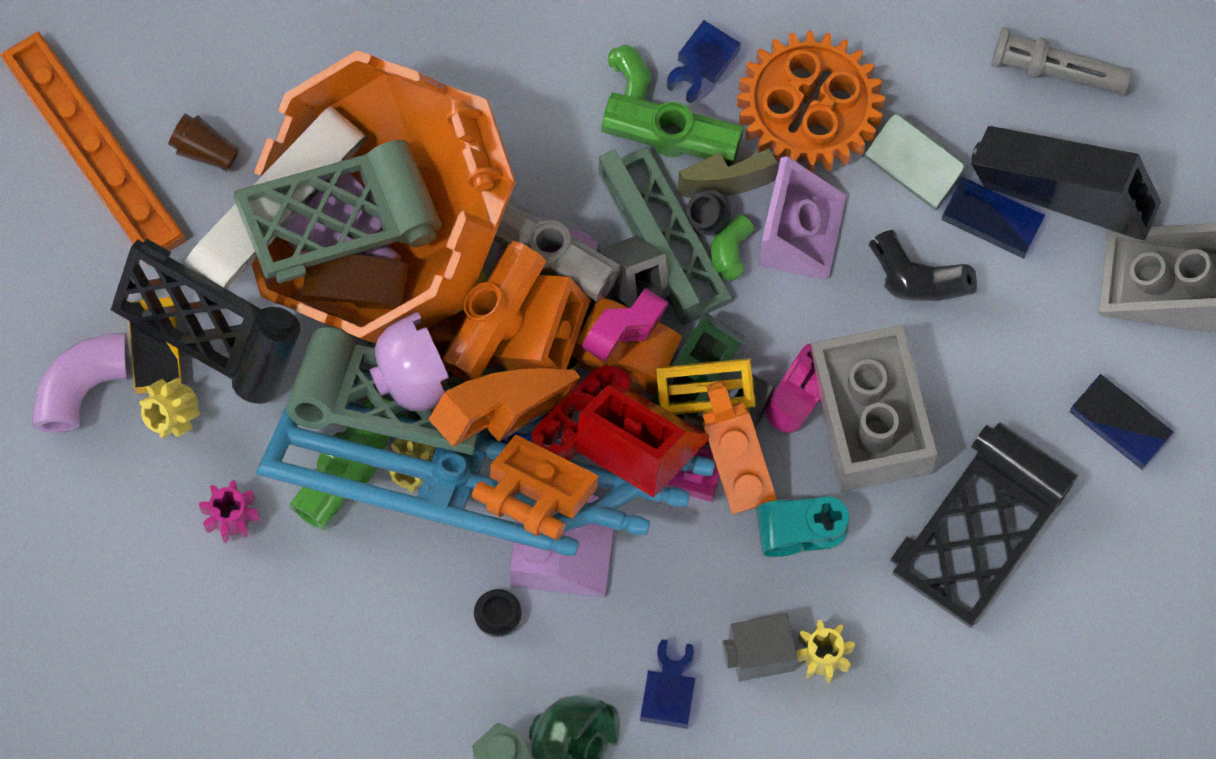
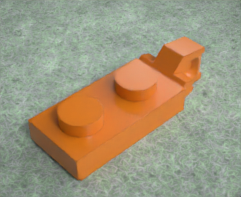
(737, 451)

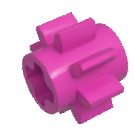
(220, 503)

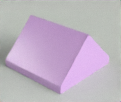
(801, 222)

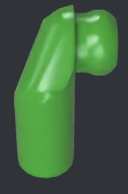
(634, 69)
(726, 247)

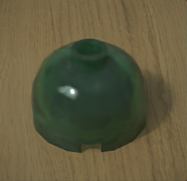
(574, 729)

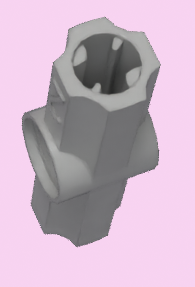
(585, 266)

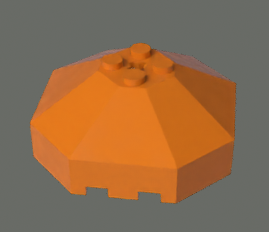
(460, 163)

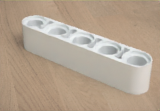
(227, 247)

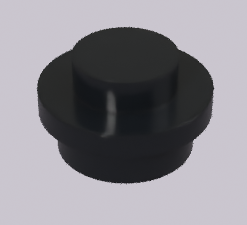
(708, 212)
(497, 613)

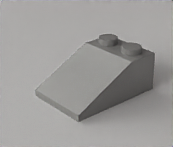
(1162, 278)
(873, 408)

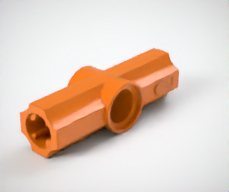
(493, 311)

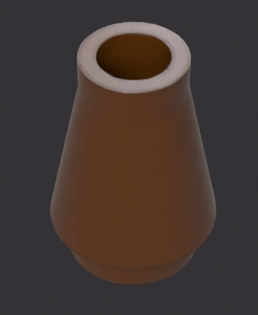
(201, 142)

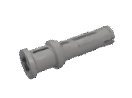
(1114, 78)

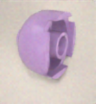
(409, 365)

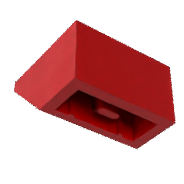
(636, 438)

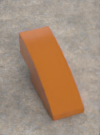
(500, 402)

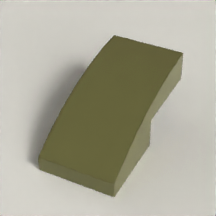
(732, 180)

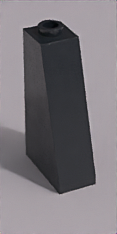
(1069, 178)

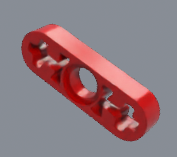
(549, 428)

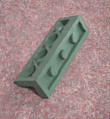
(633, 204)

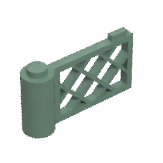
(397, 200)
(327, 387)

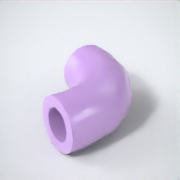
(72, 377)

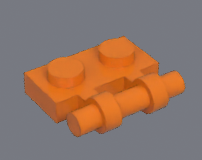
(540, 476)

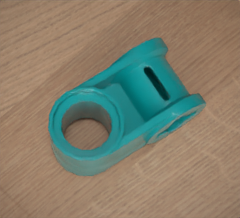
(795, 525)

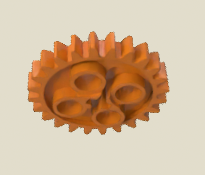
(846, 119)

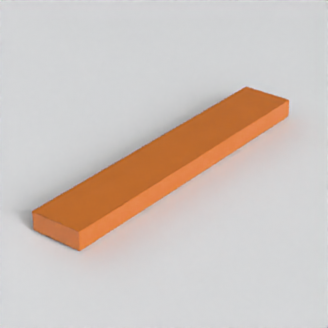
(90, 143)

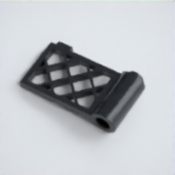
(262, 340)
(1019, 472)

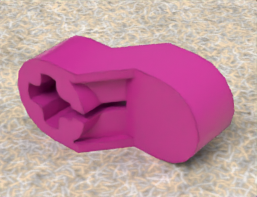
(625, 325)
(790, 404)

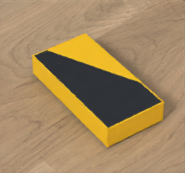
(152, 356)

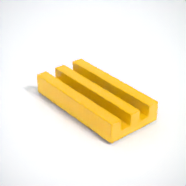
(665, 390)

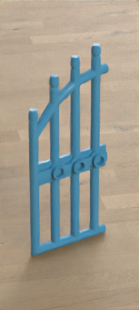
(451, 480)

